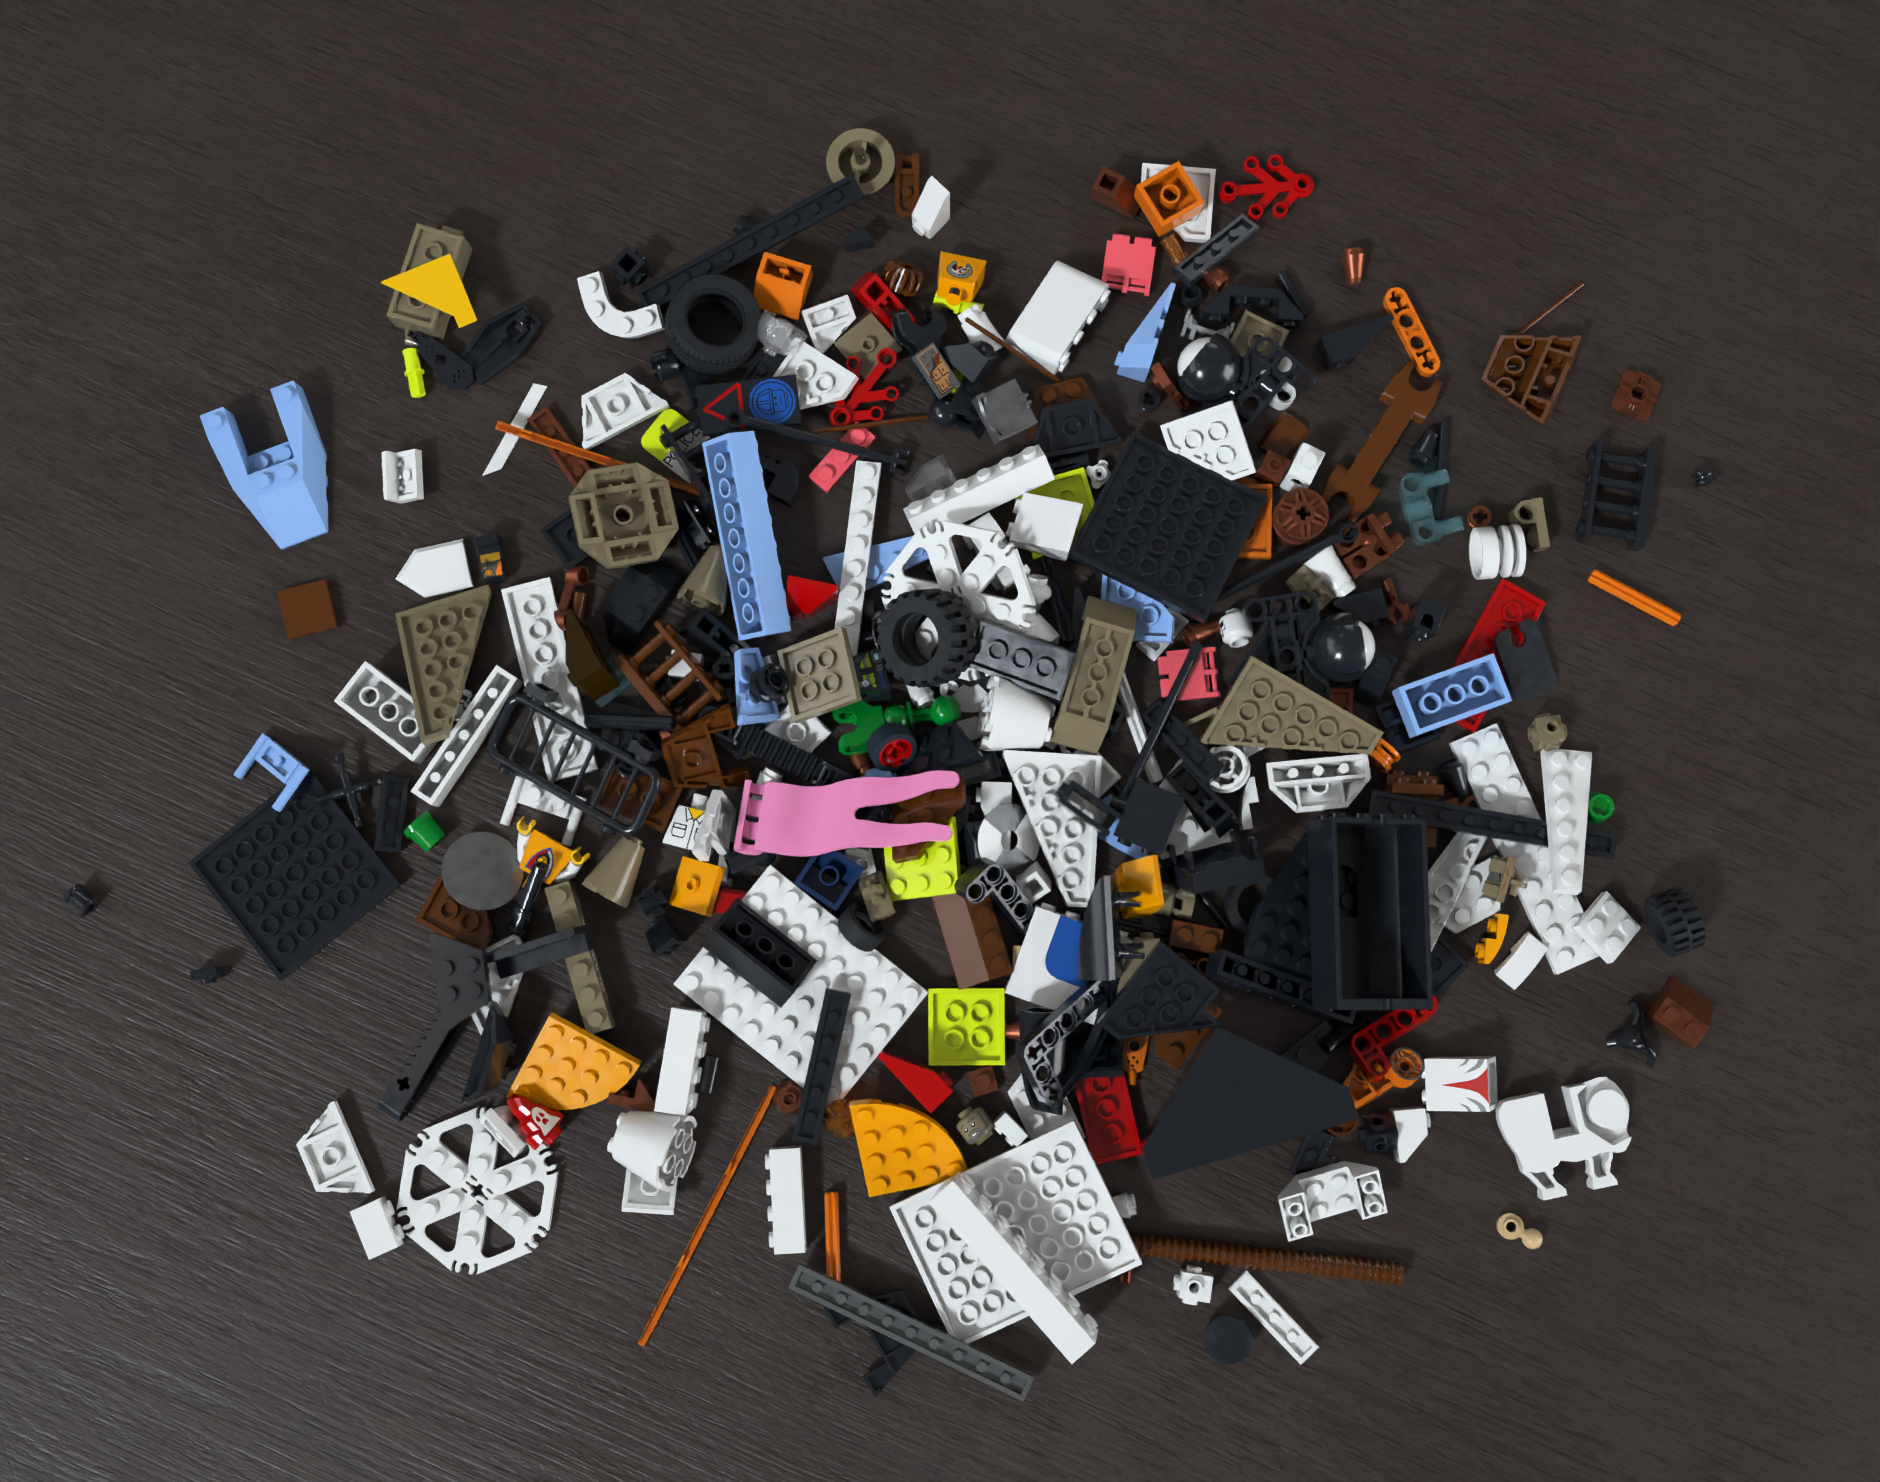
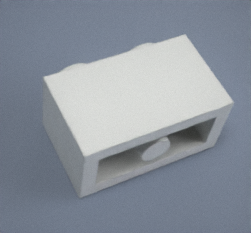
(377, 1227)

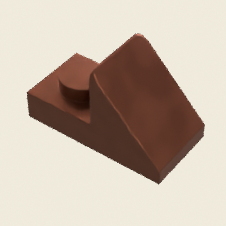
(643, 1100)

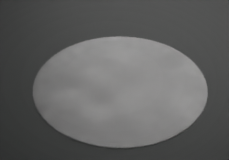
(482, 871)

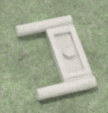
(536, 797)

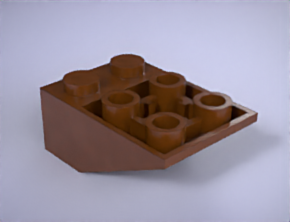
(1194, 941)

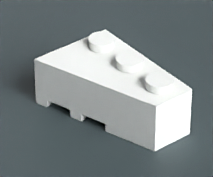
(1004, 578)

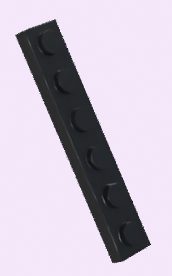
(821, 1066)

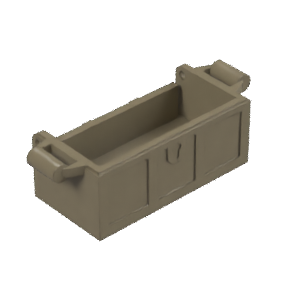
(424, 247)

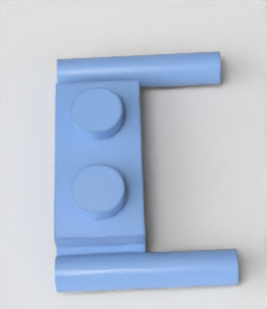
(279, 763)

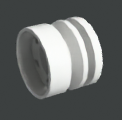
(1497, 551)

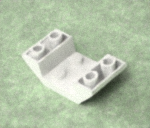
(1328, 1193)

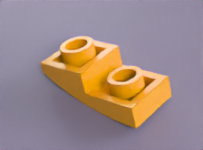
(1488, 947)

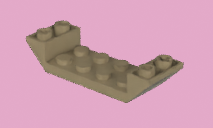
(1095, 675)

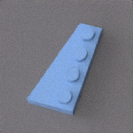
(881, 558)

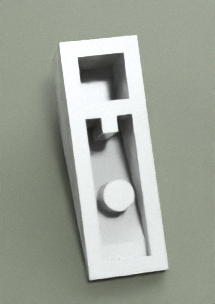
(931, 209)
(993, 795)

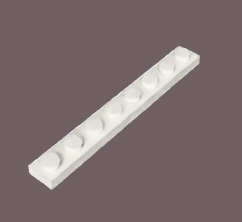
(858, 550)

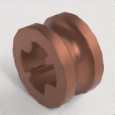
(1484, 510)

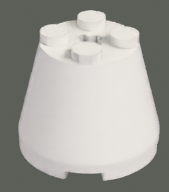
(1013, 718)
(654, 1146)

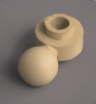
(1530, 1237)

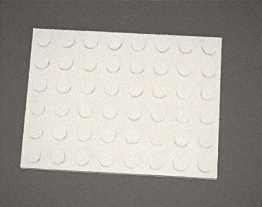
(785, 1035)
(1050, 1199)

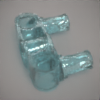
(1418, 508)

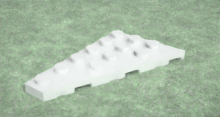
(1064, 838)

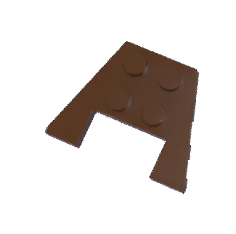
(1060, 393)
(693, 757)

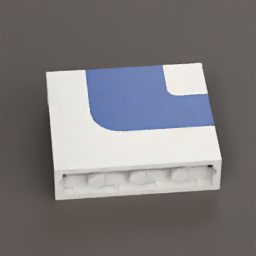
(1049, 960)

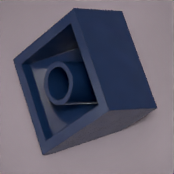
(829, 878)

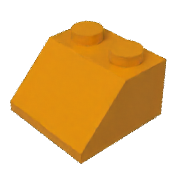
(1141, 875)

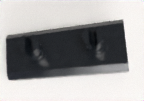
(1100, 938)
(1028, 1020)

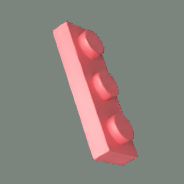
(837, 463)

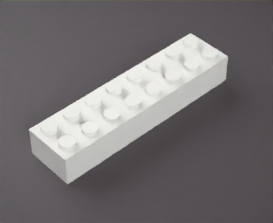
(1016, 1267)

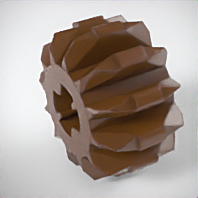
(903, 277)

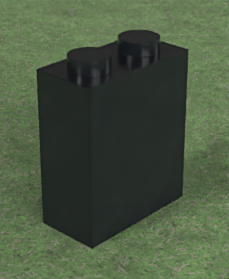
(1148, 817)

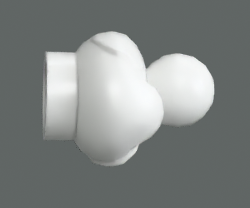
(1039, 589)

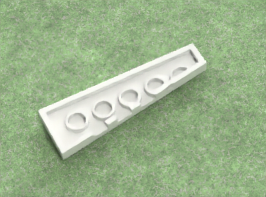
(1566, 799)
(1448, 878)

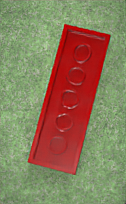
(1503, 611)

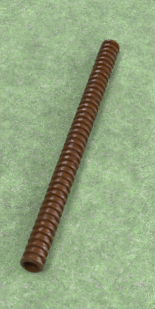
(1269, 1259)

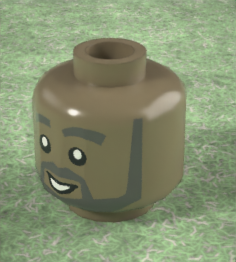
(975, 1125)

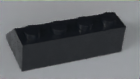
(758, 952)

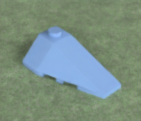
(1141, 346)

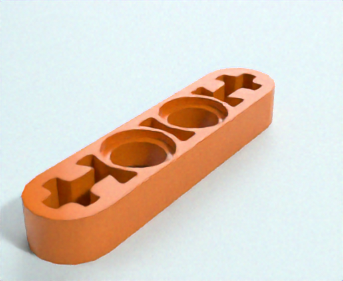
(1415, 330)

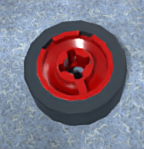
(891, 747)

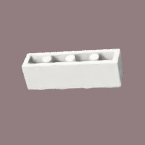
(787, 1199)

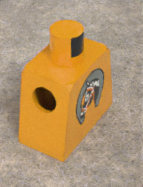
(959, 277)

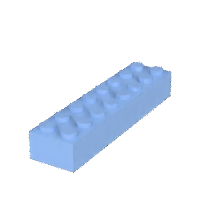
(746, 535)

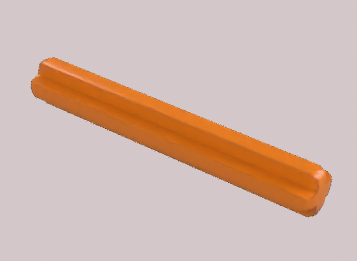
(1634, 597)
(832, 1234)

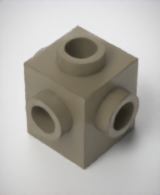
(1547, 732)

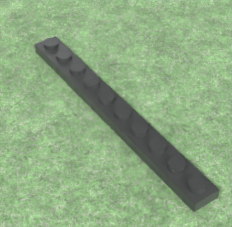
(911, 1332)

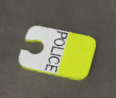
(652, 444)

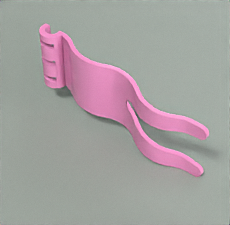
(823, 818)

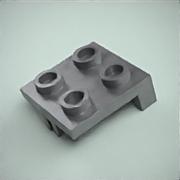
(1005, 411)

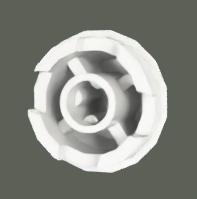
(1236, 770)

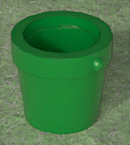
(1599, 808)
(425, 831)

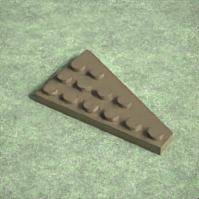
(1280, 713)

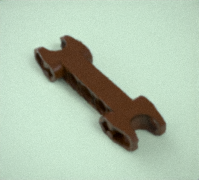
(1403, 405)

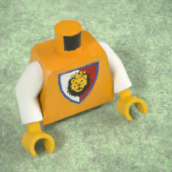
(537, 846)

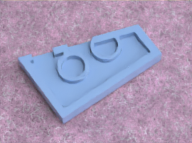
(749, 708)

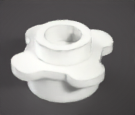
(1091, 471)

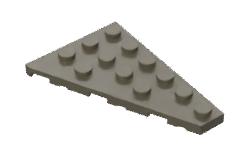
(438, 653)

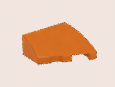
(1364, 1090)

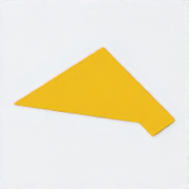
(438, 286)

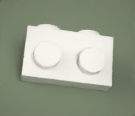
(402, 476)

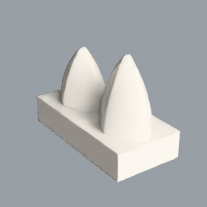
(498, 1122)

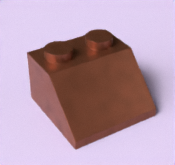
(1680, 1013)

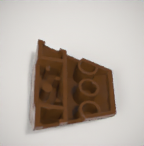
(1531, 371)

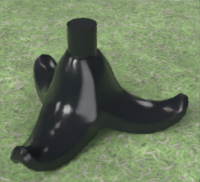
(1633, 1037)

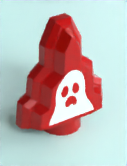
(536, 1120)

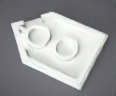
(437, 569)

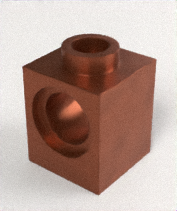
(1272, 469)

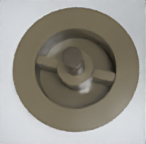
(864, 155)

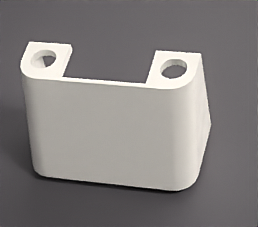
(1057, 316)

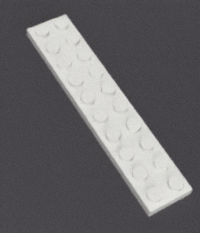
(1500, 788)

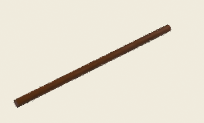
(1549, 309)
(1013, 350)
(870, 424)

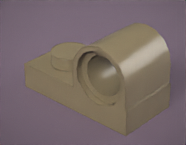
(1536, 522)

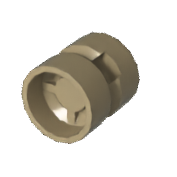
(1186, 904)

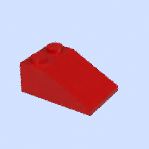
(922, 1081)

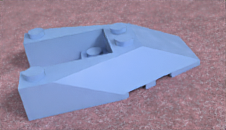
(282, 483)

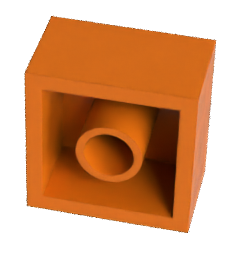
(1168, 198)

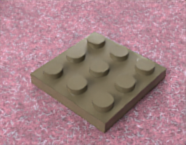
(820, 675)

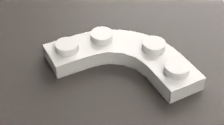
(609, 318)

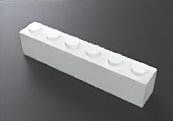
(982, 491)
(466, 737)

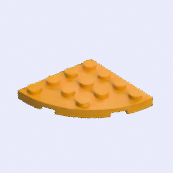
(572, 1067)
(902, 1147)

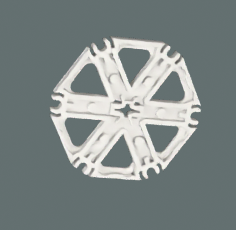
(964, 584)
(474, 1215)

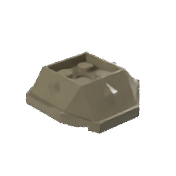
(628, 490)

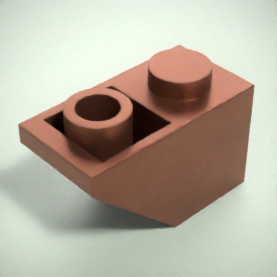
(1115, 192)

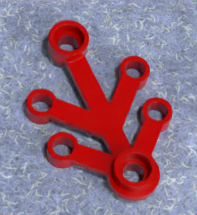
(1269, 187)
(861, 392)

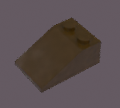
(586, 660)

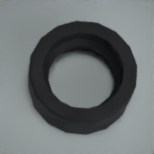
(859, 929)

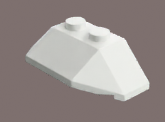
(1319, 782)

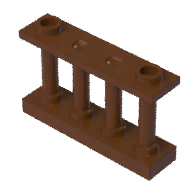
(646, 683)

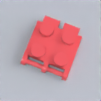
(1129, 264)
(1197, 683)

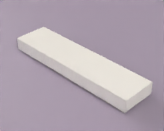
(1273, 1317)

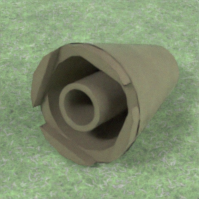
(707, 583)
(617, 871)

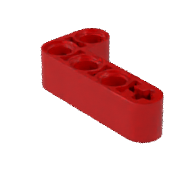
(1376, 1043)

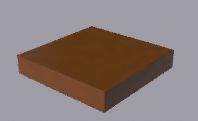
(307, 609)

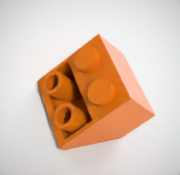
(782, 285)

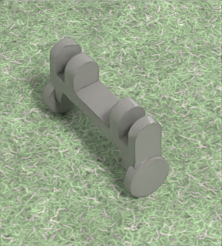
(1191, 324)

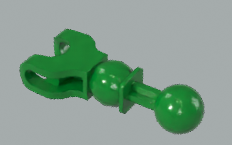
(869, 718)

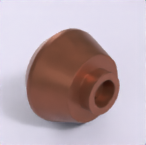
(781, 1095)

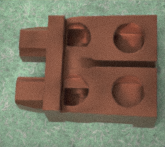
(1373, 542)

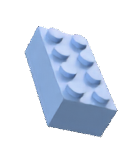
(1451, 695)

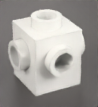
(1200, 1291)

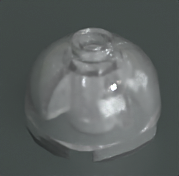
(779, 335)

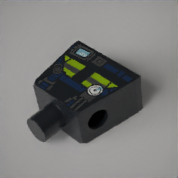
(872, 676)

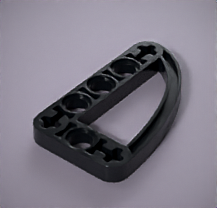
(1085, 1059)

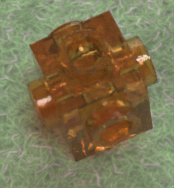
(840, 1119)

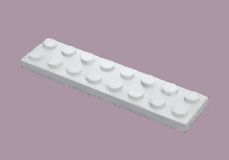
(541, 658)

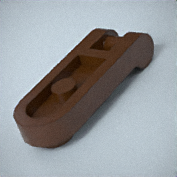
(906, 184)

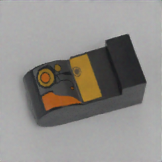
(491, 557)

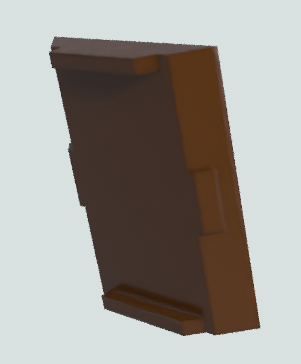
(1284, 436)

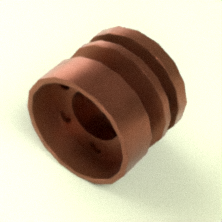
(1287, 525)

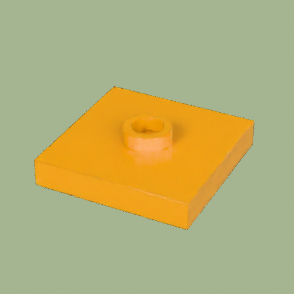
(696, 886)

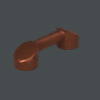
(575, 576)

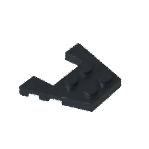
(892, 1351)

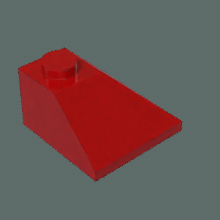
(808, 596)

